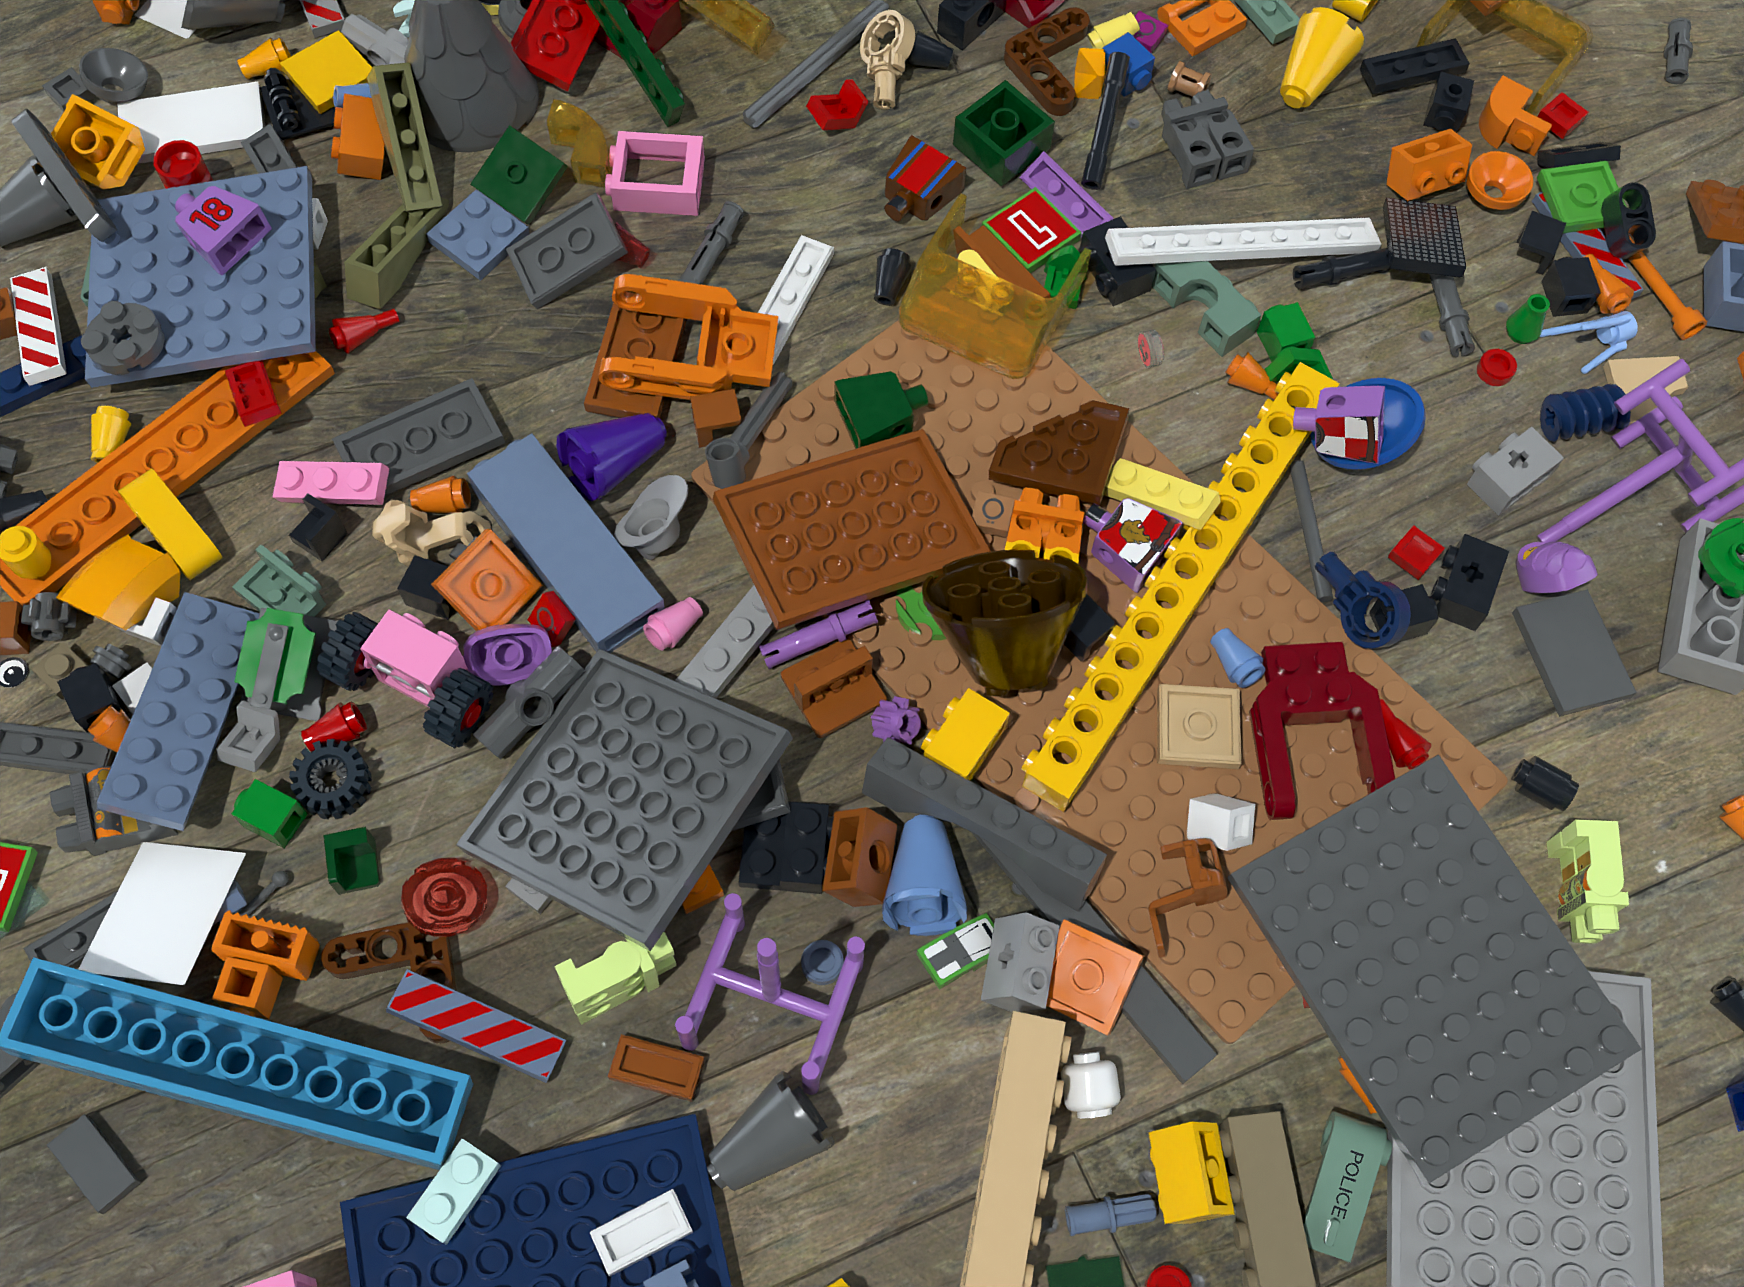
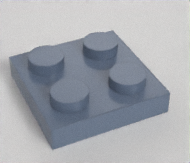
(477, 234)

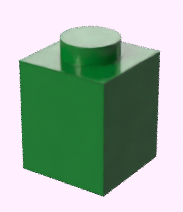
(1283, 328)
(268, 813)

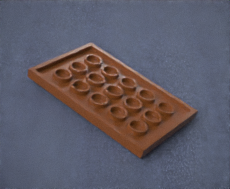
(848, 527)

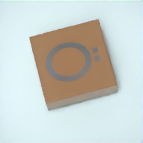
(993, 513)

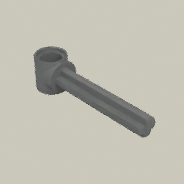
(730, 455)

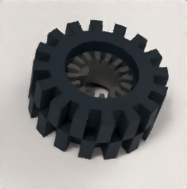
(312, 790)

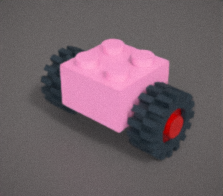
(412, 662)

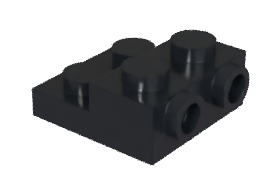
(787, 850)

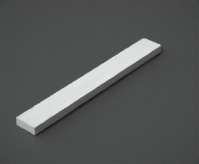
(1241, 241)

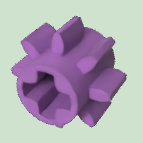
(896, 720)

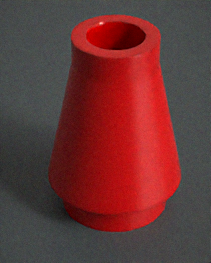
(340, 723)

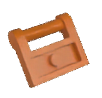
(1204, 28)

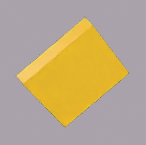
(323, 66)

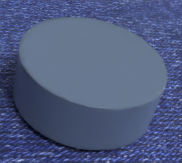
(822, 962)

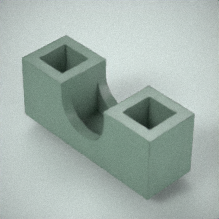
(1229, 317)

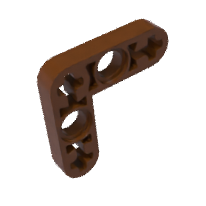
(1037, 58)
(408, 953)

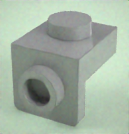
(251, 737)

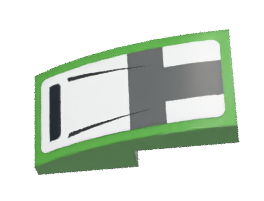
(958, 951)

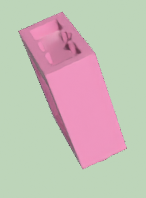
(656, 197)

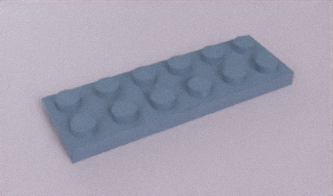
(178, 715)

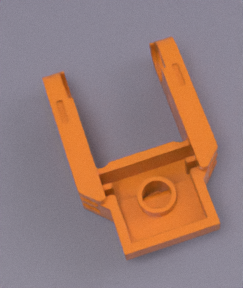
(731, 346)

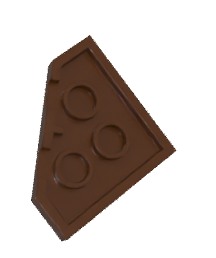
(1064, 453)

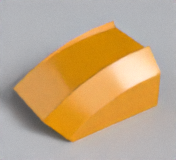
(98, 143)
(123, 583)

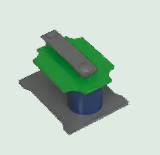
(281, 663)

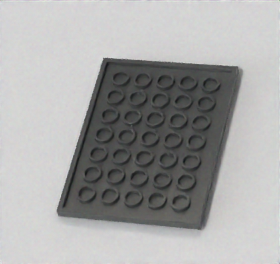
(1433, 968)

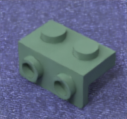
(277, 586)

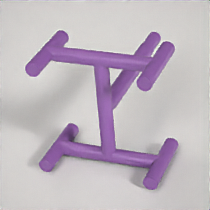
(1672, 456)
(770, 990)

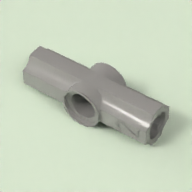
(378, 44)

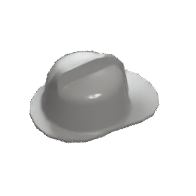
(653, 518)

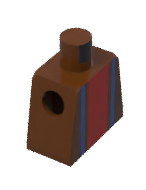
(922, 181)

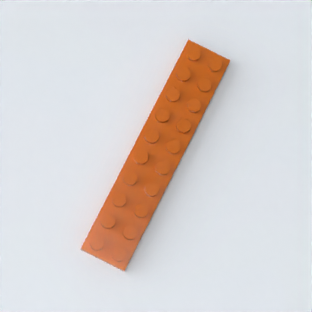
(181, 450)

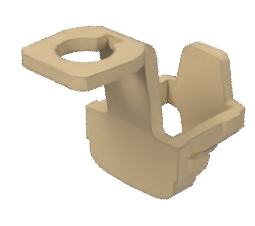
(411, 533)

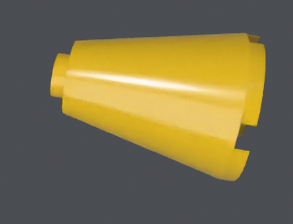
(1318, 55)

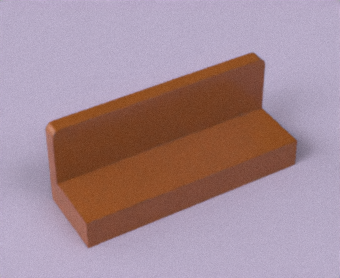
(997, 258)

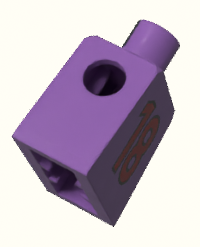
(220, 226)

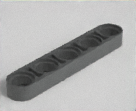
(64, 175)

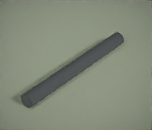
(1310, 528)

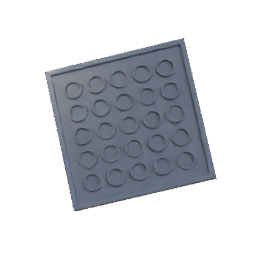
(208, 319)

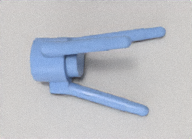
(1609, 329)

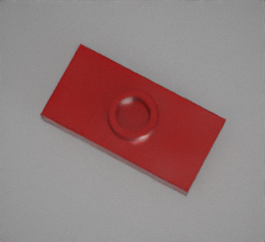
(252, 392)

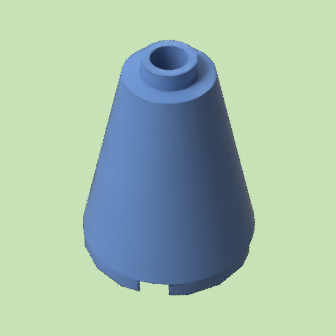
(924, 881)

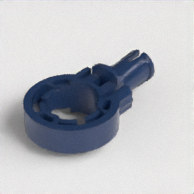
(1353, 597)

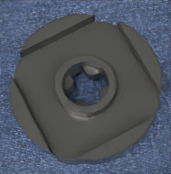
(114, 322)

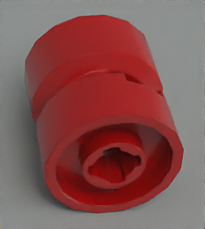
(180, 164)

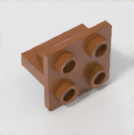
(834, 686)

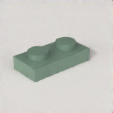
(1271, 17)

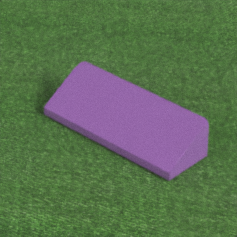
(1064, 193)

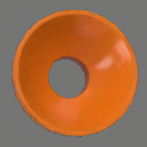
(1501, 171)

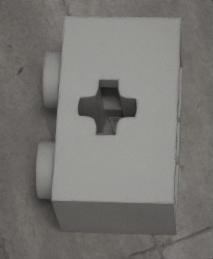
(1514, 470)
(1020, 963)

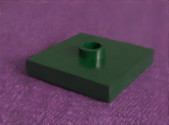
(519, 175)

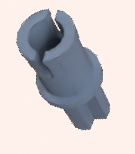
(1110, 1214)

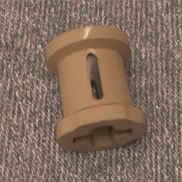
(1188, 80)

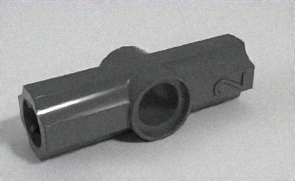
(511, 721)

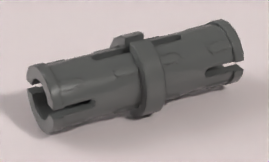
(1678, 51)

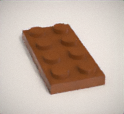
(629, 336)

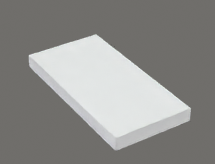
(208, 118)

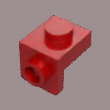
(839, 109)

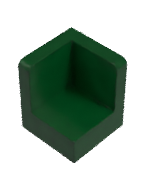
(351, 860)

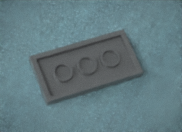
(424, 436)

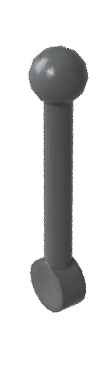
(279, 879)

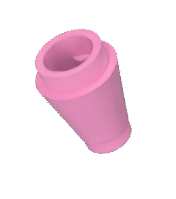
(672, 623)

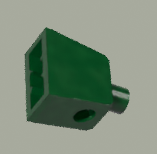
(877, 407)

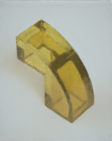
(576, 129)

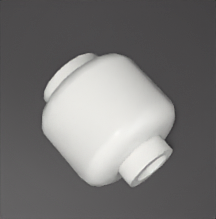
(1090, 1085)

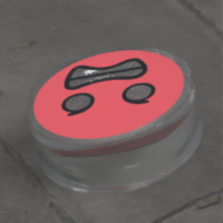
(1150, 348)

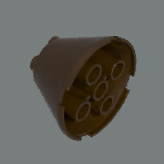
(1007, 614)

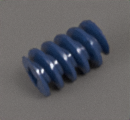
(1582, 412)

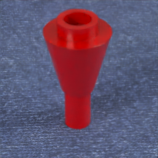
(353, 331)
(1406, 745)

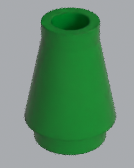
(1528, 320)

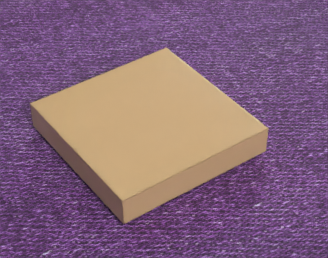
(1198, 726)

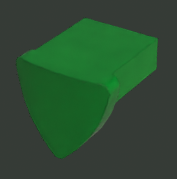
(1058, 269)

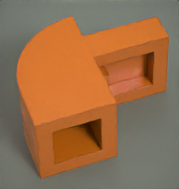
(1507, 121)

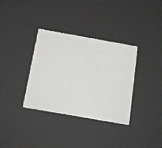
(162, 913)

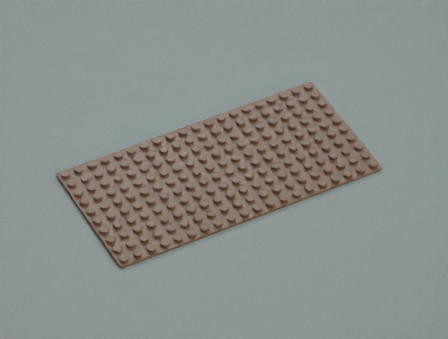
(1128, 800)

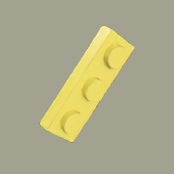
(1162, 492)

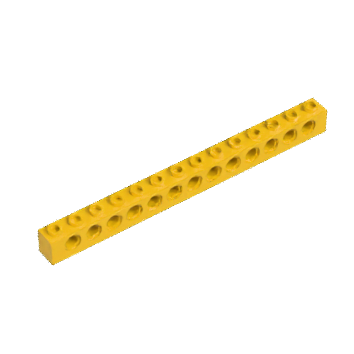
(1060, 782)

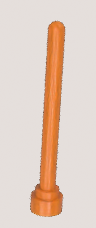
(1685, 319)

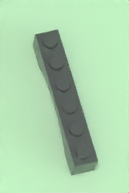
(1050, 857)

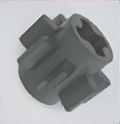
(48, 617)

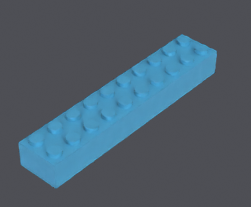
(236, 1064)

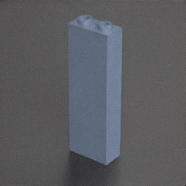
(566, 543)

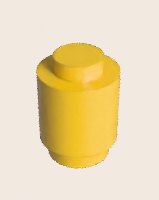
(24, 552)

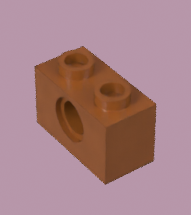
(859, 857)

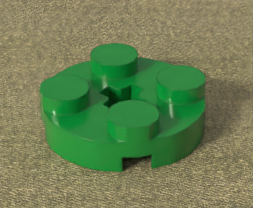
(1720, 556)

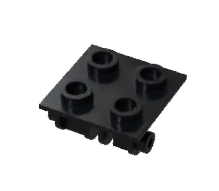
(289, 108)

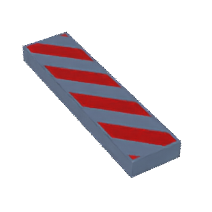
(1592, 242)
(476, 1026)

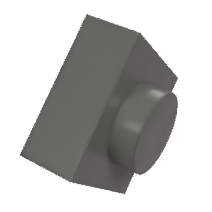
(65, 85)

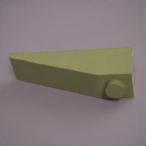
(404, 135)
(389, 254)

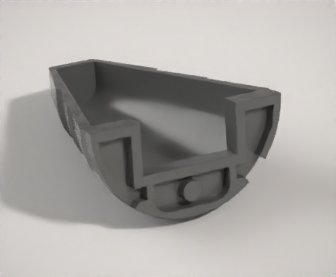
(466, 76)

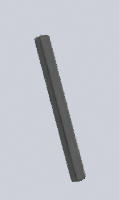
(812, 65)

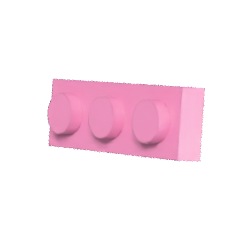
(331, 482)

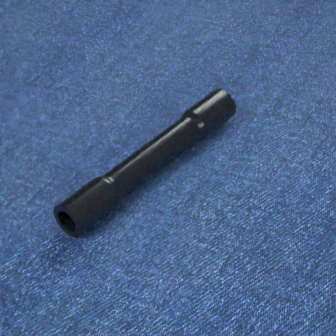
(1113, 85)

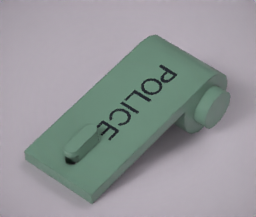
(1344, 1184)

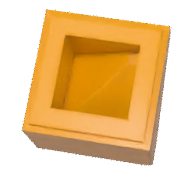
(1089, 73)

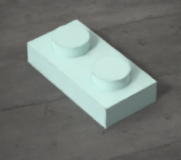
(453, 1191)

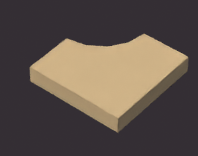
(1635, 371)

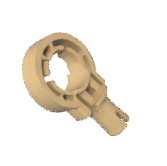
(889, 63)

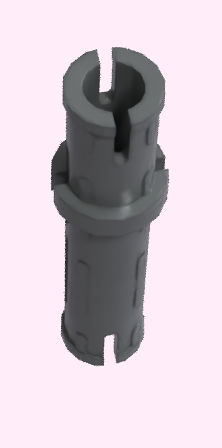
(716, 239)
(1453, 316)

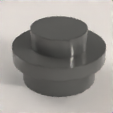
(111, 660)

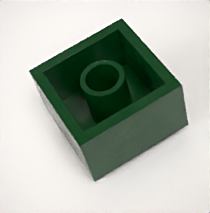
(1003, 132)

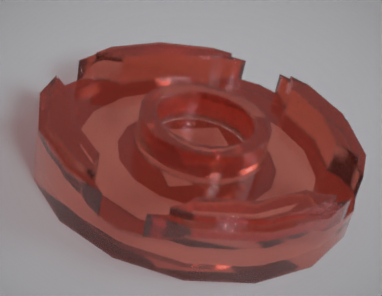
(444, 897)

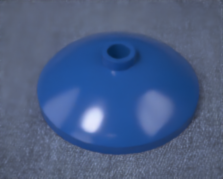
(1402, 423)

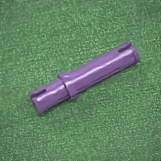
(819, 634)

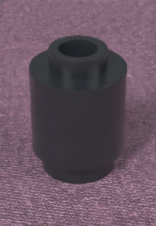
(1545, 783)

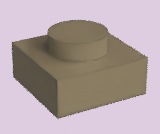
(57, 666)

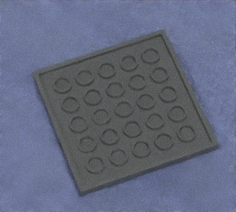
(625, 796)

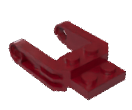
(1314, 687)

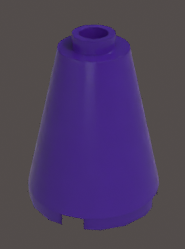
(609, 451)

